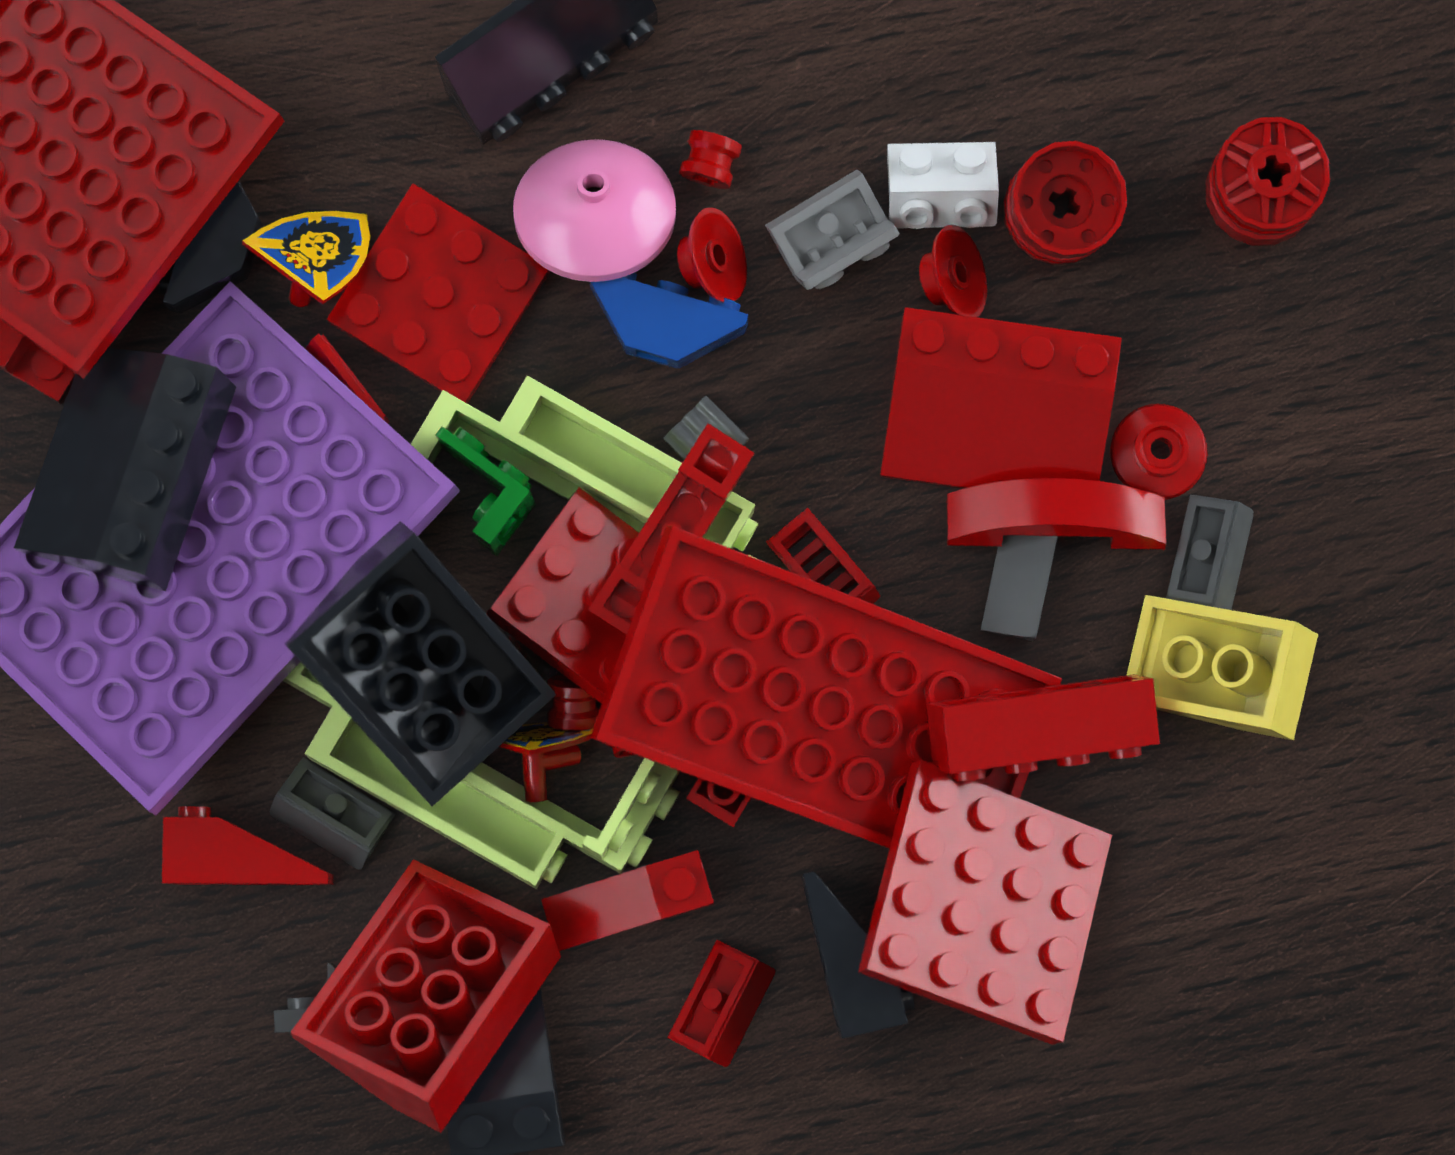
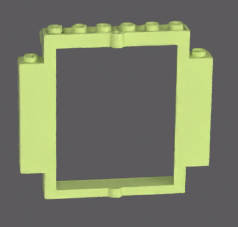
(487, 811)

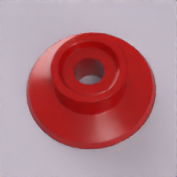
(713, 256)
(954, 273)
(1141, 469)

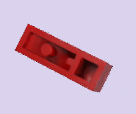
(218, 852)
(628, 900)

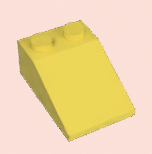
(1224, 665)

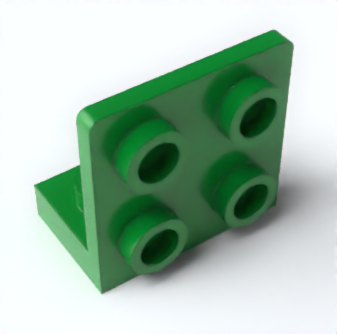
(496, 516)

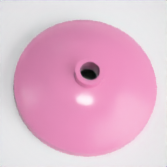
(594, 232)

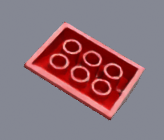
(997, 401)
(428, 993)

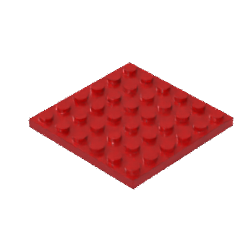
(106, 166)

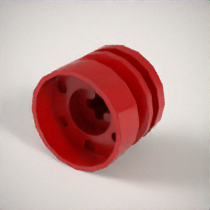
(1094, 193)
(1251, 207)

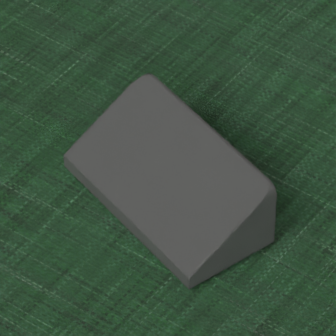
(1210, 552)
(1018, 586)
(331, 813)

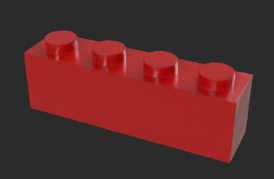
(1043, 725)

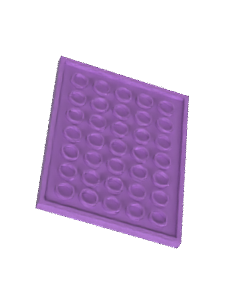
(282, 515)

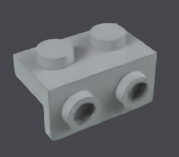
(832, 232)

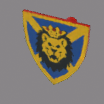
(314, 251)
(544, 750)

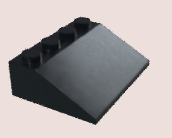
(532, 53)
(127, 466)
(418, 664)

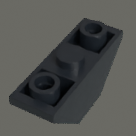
(213, 255)

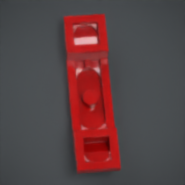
(689, 504)
(1056, 508)

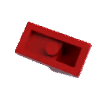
(33, 365)

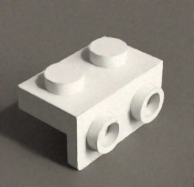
(943, 184)

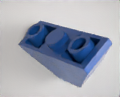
(665, 322)

